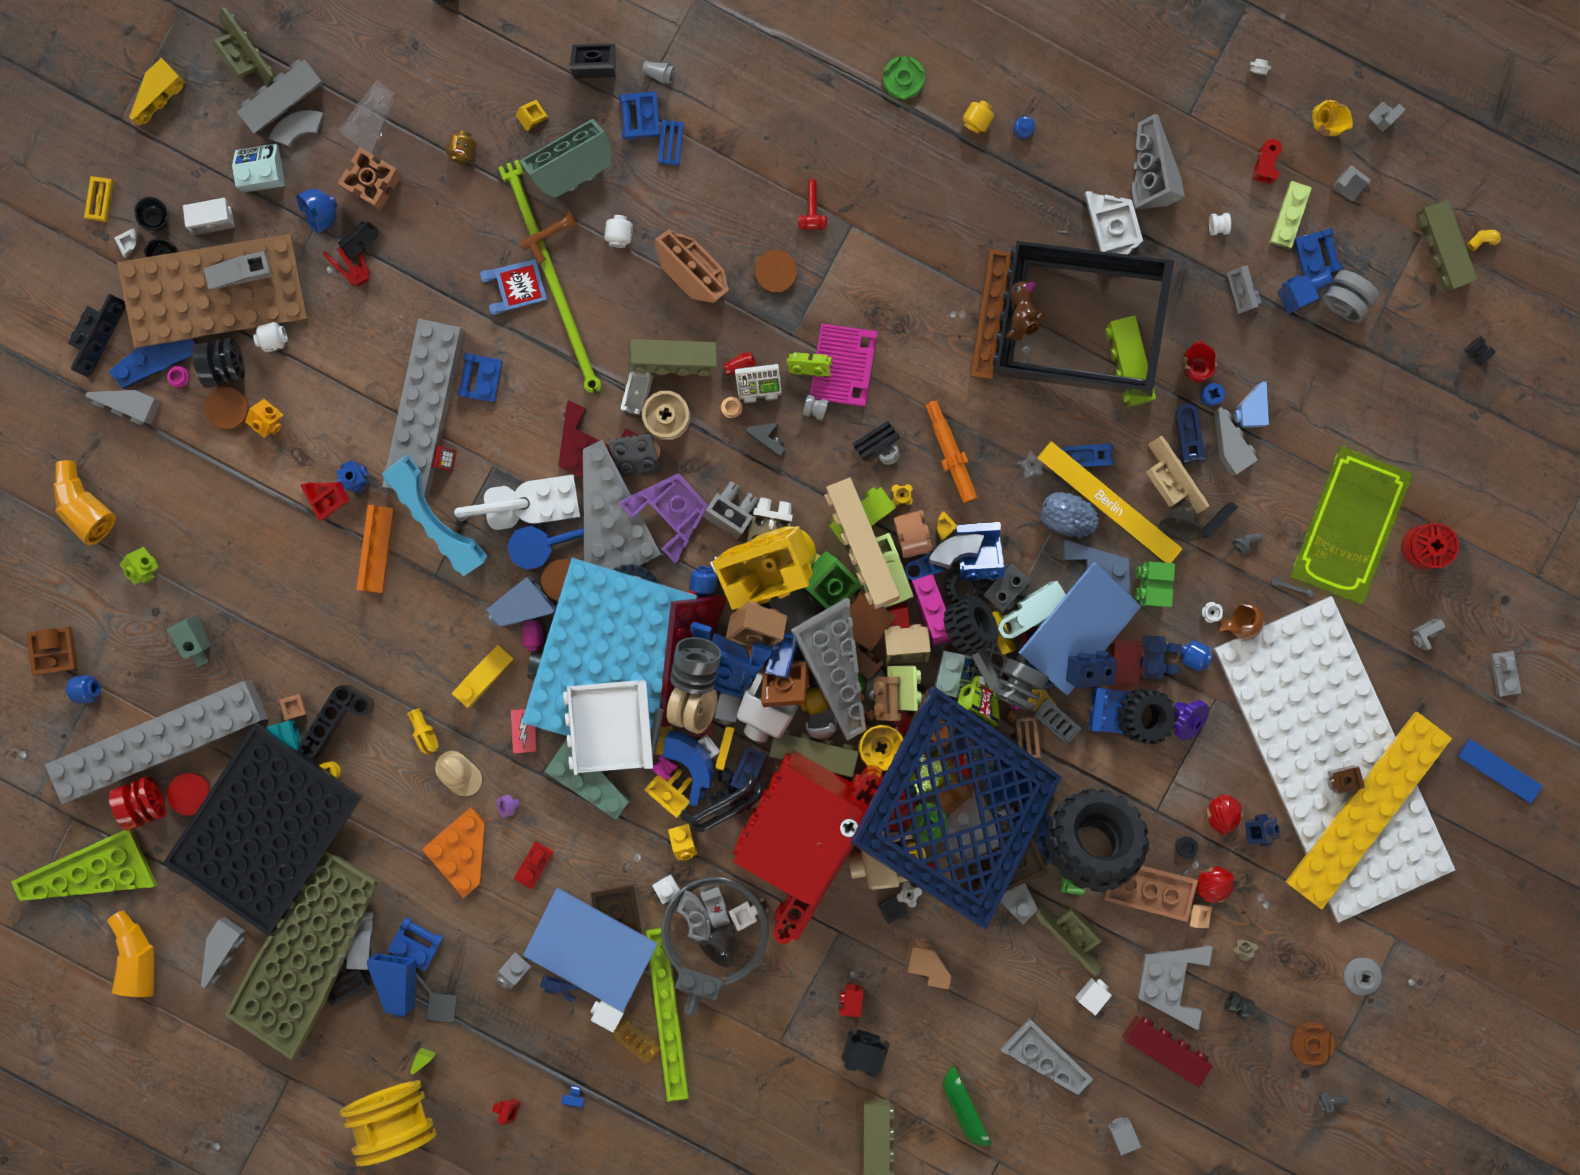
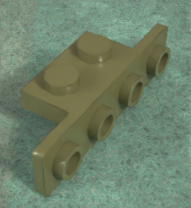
(239, 52)
(1074, 934)

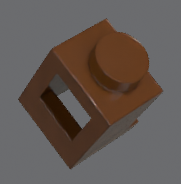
(868, 662)
(1337, 776)

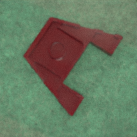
(575, 440)

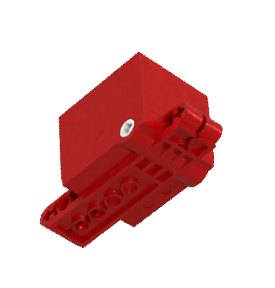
(803, 835)

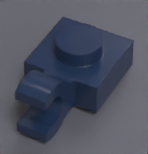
(554, 985)

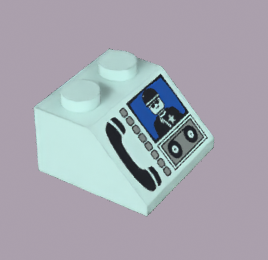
(258, 168)
(955, 672)

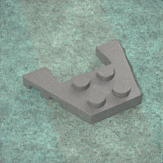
(1164, 979)

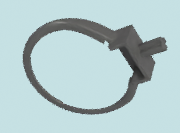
(698, 983)

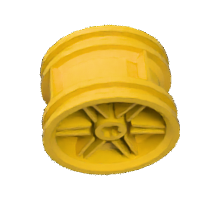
(388, 1123)

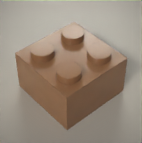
(756, 624)

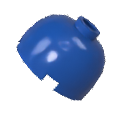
(318, 209)

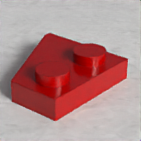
(325, 497)

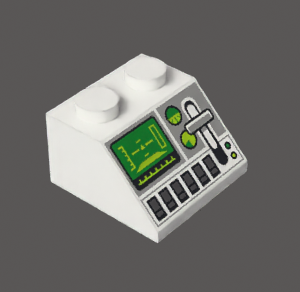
(758, 383)

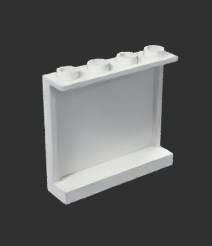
(608, 726)

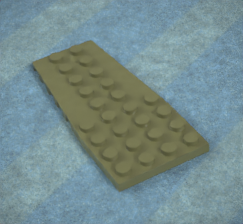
(303, 956)

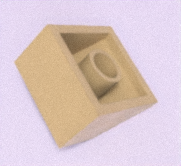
(906, 645)

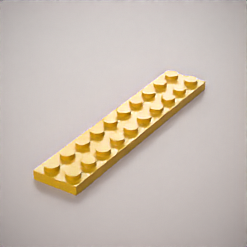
(1368, 810)

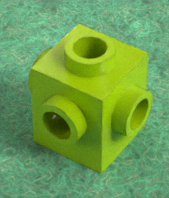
(139, 566)

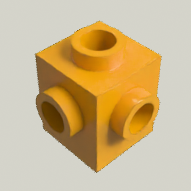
(264, 418)

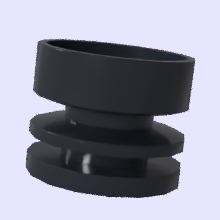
(218, 362)

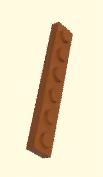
(990, 313)

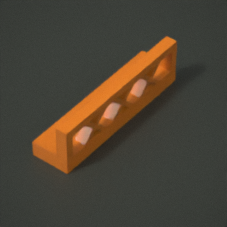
(375, 549)

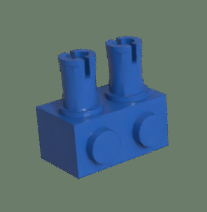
(1302, 291)

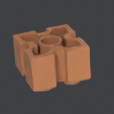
(368, 166)

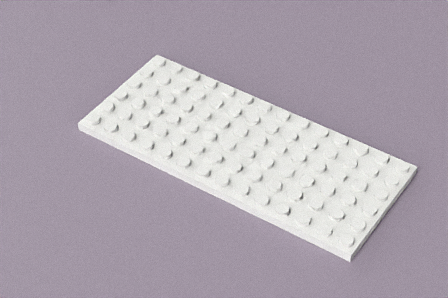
(1318, 714)

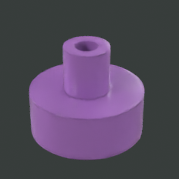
(506, 805)

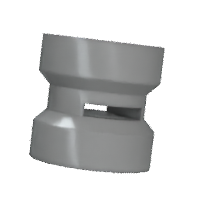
(815, 407)

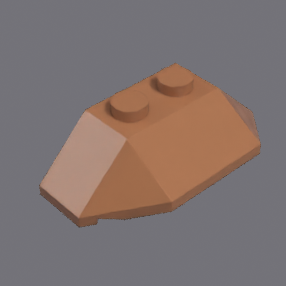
(691, 266)

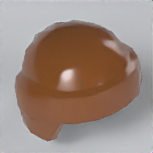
(1245, 622)

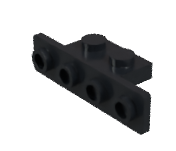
(94, 333)

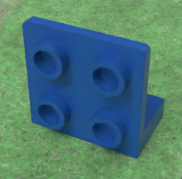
(1104, 709)

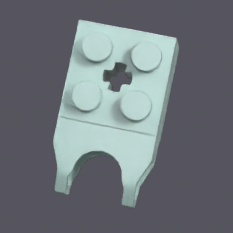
(1033, 609)

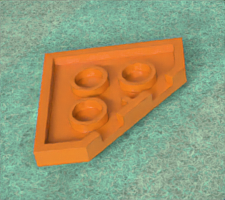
(460, 851)

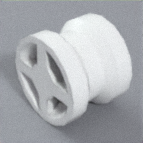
(1220, 224)

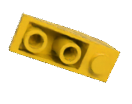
(156, 88)

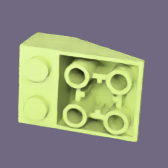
(895, 567)
(909, 677)

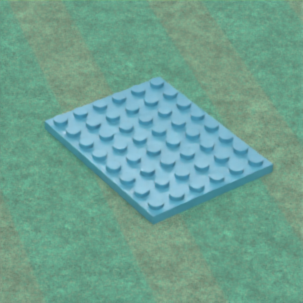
(601, 632)

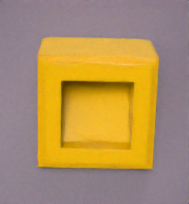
(531, 115)

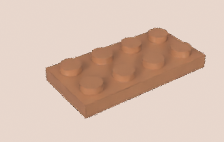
(1156, 893)

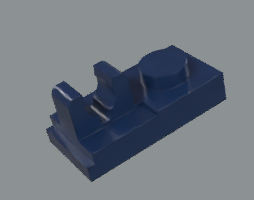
(750, 763)

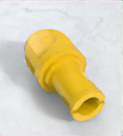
(423, 733)

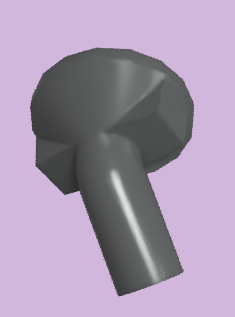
(1242, 544)
(1327, 1103)

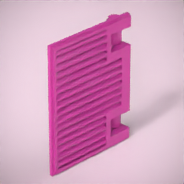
(849, 367)

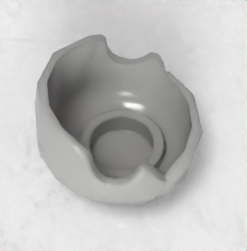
(822, 725)

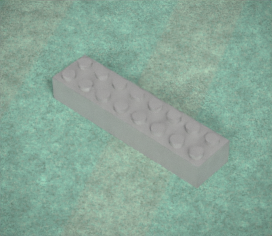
(426, 397)

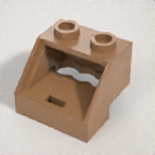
(925, 961)

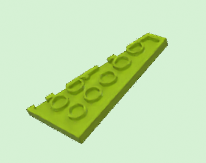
(99, 868)

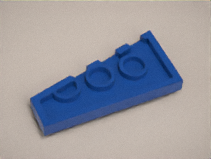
(150, 360)

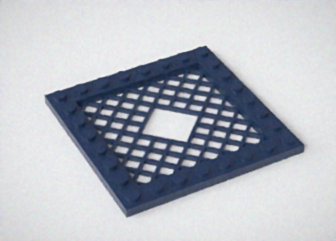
(1040, 783)

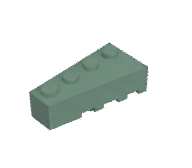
(592, 786)

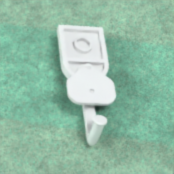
(549, 501)

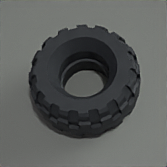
(1116, 821)

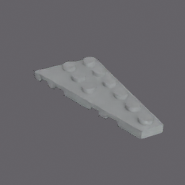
(832, 658)

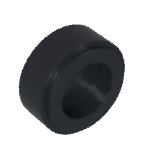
(1186, 847)

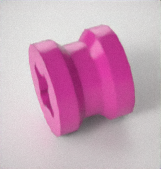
(664, 767)

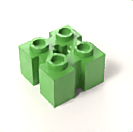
(1155, 584)

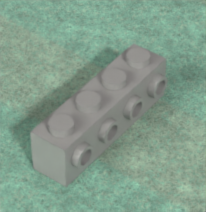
(280, 96)

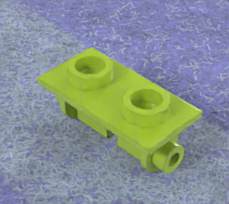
(800, 364)

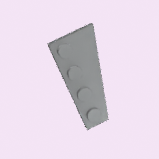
(1037, 1050)

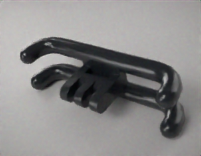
(724, 806)

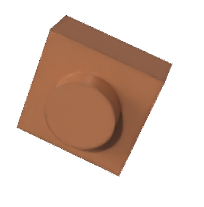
(293, 706)

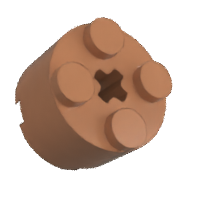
(912, 534)

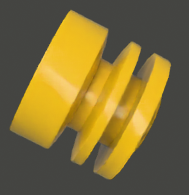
(868, 744)

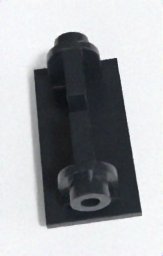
(362, 233)

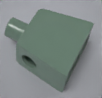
(190, 639)

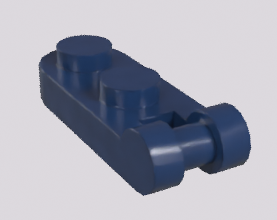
(1189, 433)

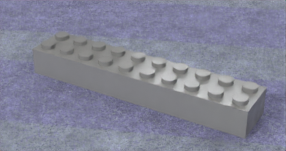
(156, 741)

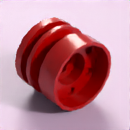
(1418, 550)
(137, 803)

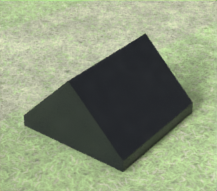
(593, 61)

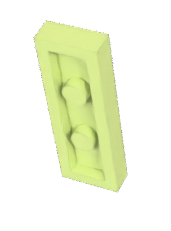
(1290, 215)

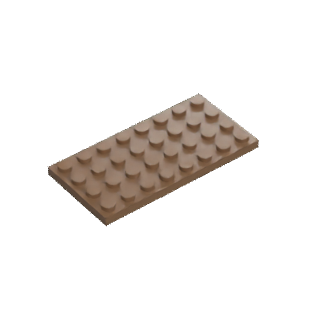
(172, 302)

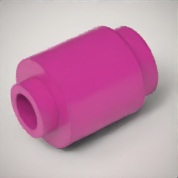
(532, 635)

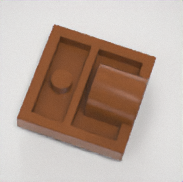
(51, 650)

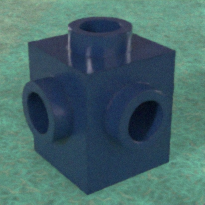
(1262, 830)

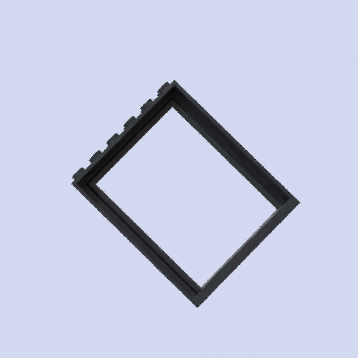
(1087, 261)

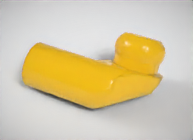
(1490, 236)

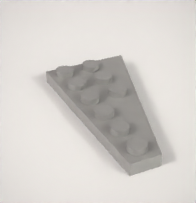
(966, 815)

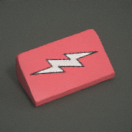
(522, 734)

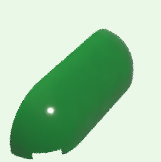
(964, 1109)

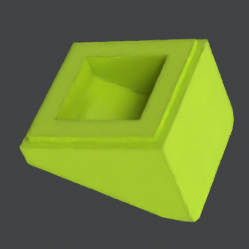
(422, 1058)

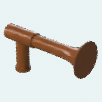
(531, 241)

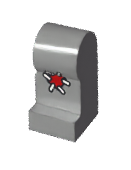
(715, 906)

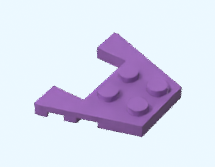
(675, 504)

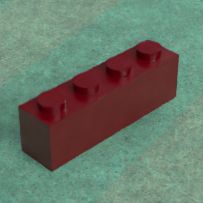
(1167, 1051)

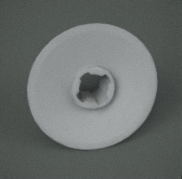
(1353, 976)

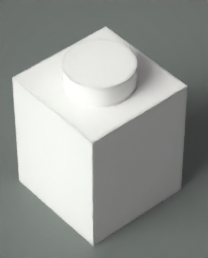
(1094, 995)
(606, 1015)

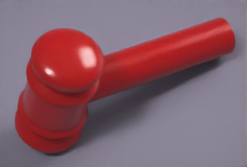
(812, 220)

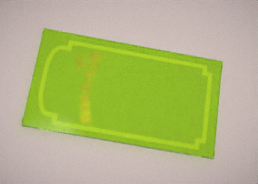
(1351, 524)

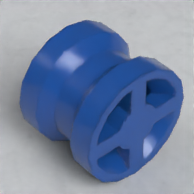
(1208, 396)

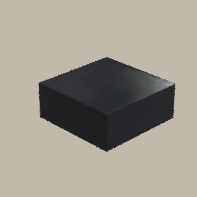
(892, 909)

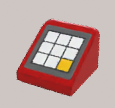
(444, 458)

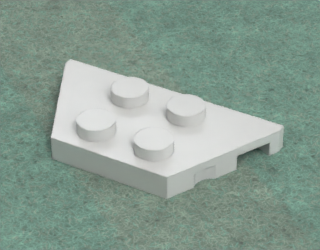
(1114, 223)

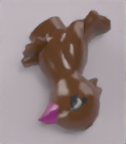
(1025, 315)

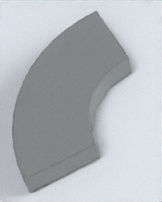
(296, 125)
(956, 548)
(697, 916)

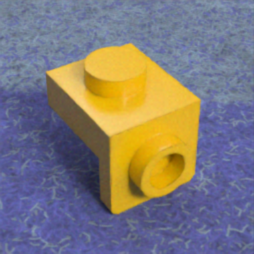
(682, 842)

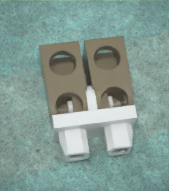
(766, 520)

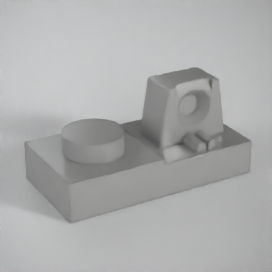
(1242, 288)
(1505, 673)

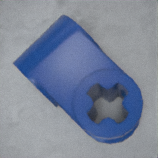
(924, 567)

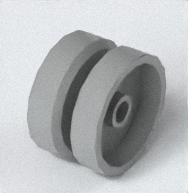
(1350, 296)

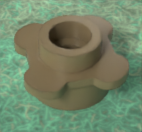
(1245, 950)

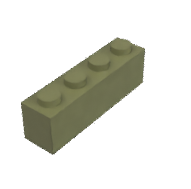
(1446, 246)
(671, 357)
(823, 752)
(877, 1137)

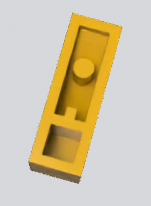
(482, 676)

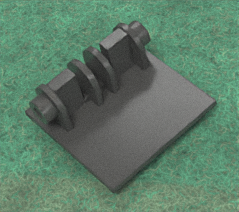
(634, 454)

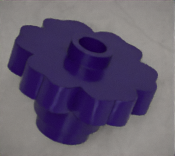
(1190, 719)

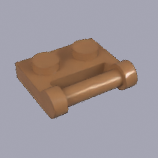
(886, 698)

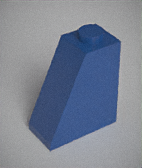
(394, 982)

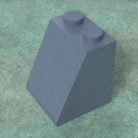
(521, 604)

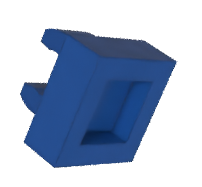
(573, 1100)

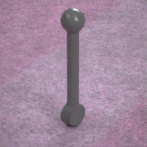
(1276, 581)

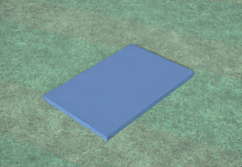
(1080, 623)
(590, 949)

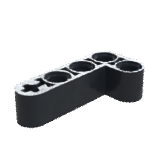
(331, 724)

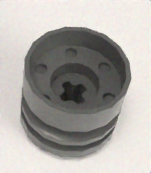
(695, 665)
(1020, 684)

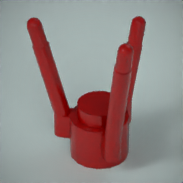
(357, 274)

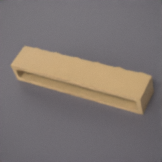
(862, 543)

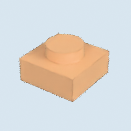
(1200, 916)

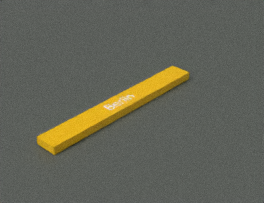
(1109, 503)

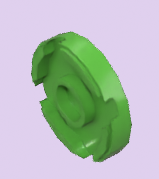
(903, 77)

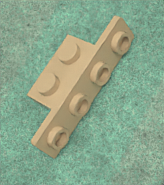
(1172, 478)

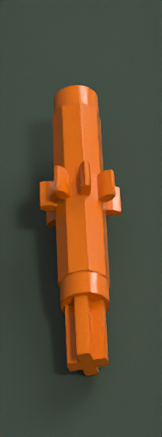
(953, 459)

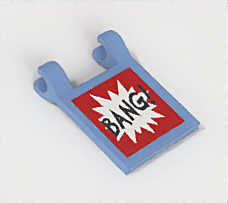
(518, 284)

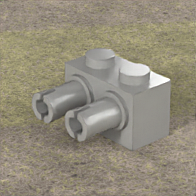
(728, 515)

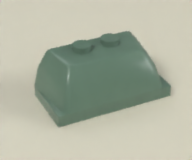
(569, 159)

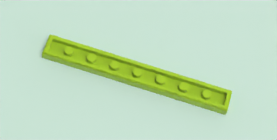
(668, 1021)

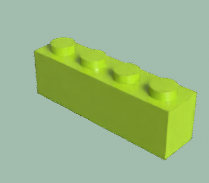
(1128, 354)

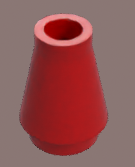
(743, 360)

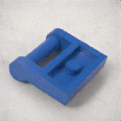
(646, 115)
(1310, 254)
(487, 378)
(411, 948)

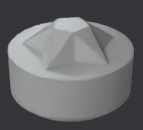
(889, 455)

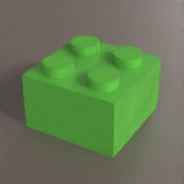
(831, 581)

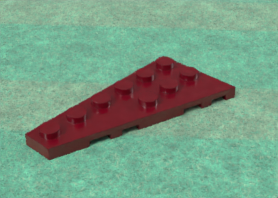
(682, 615)

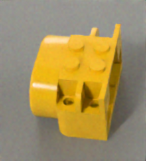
(766, 566)

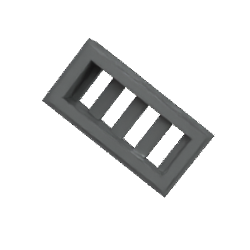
(1067, 730)

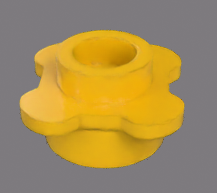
(897, 490)

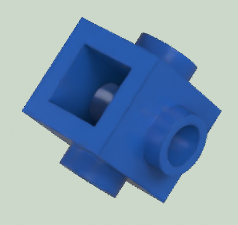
(359, 479)

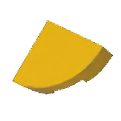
(945, 526)

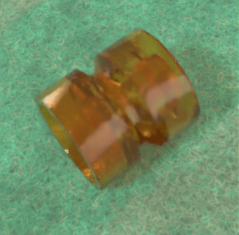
(950, 798)

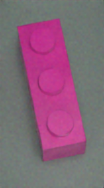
(931, 608)

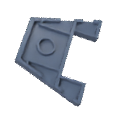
(1114, 565)

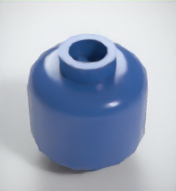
(703, 581)
(1196, 655)
(83, 689)

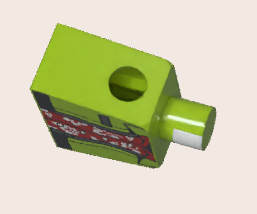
(980, 701)

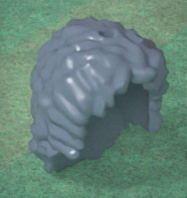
(1069, 515)

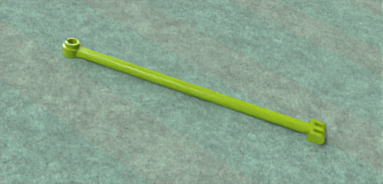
(513, 177)

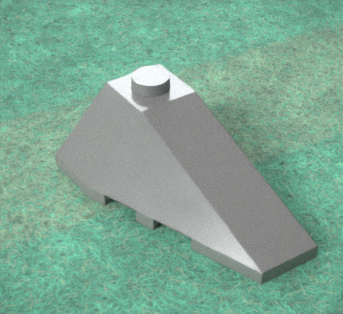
(1157, 174)

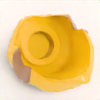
(1332, 118)

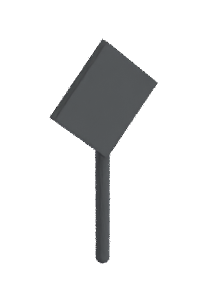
(440, 1006)

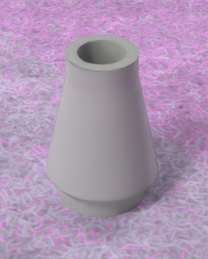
(659, 71)

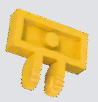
(667, 794)

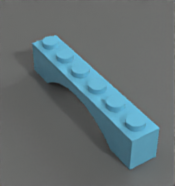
(461, 550)

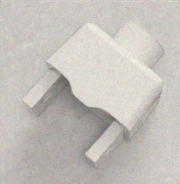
(763, 720)

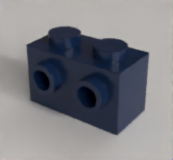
(1091, 669)

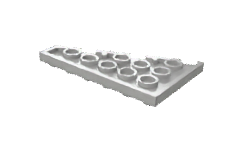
(609, 531)

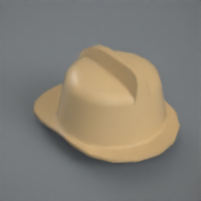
(458, 773)

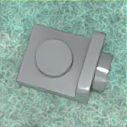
(1384, 115)
(1426, 630)

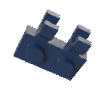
(1153, 658)

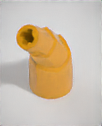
(80, 509)
(135, 960)

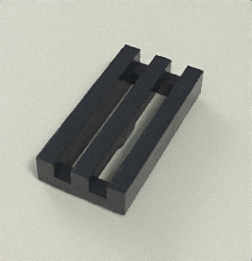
(874, 438)
(1218, 519)
(361, 977)

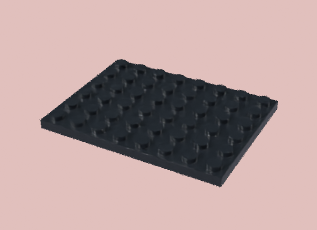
(262, 829)

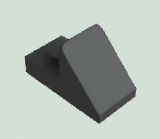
(762, 434)

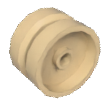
(662, 403)
(691, 710)

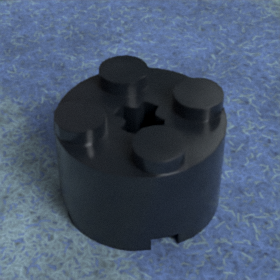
(864, 1052)

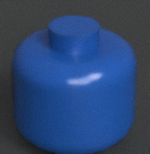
(1024, 127)

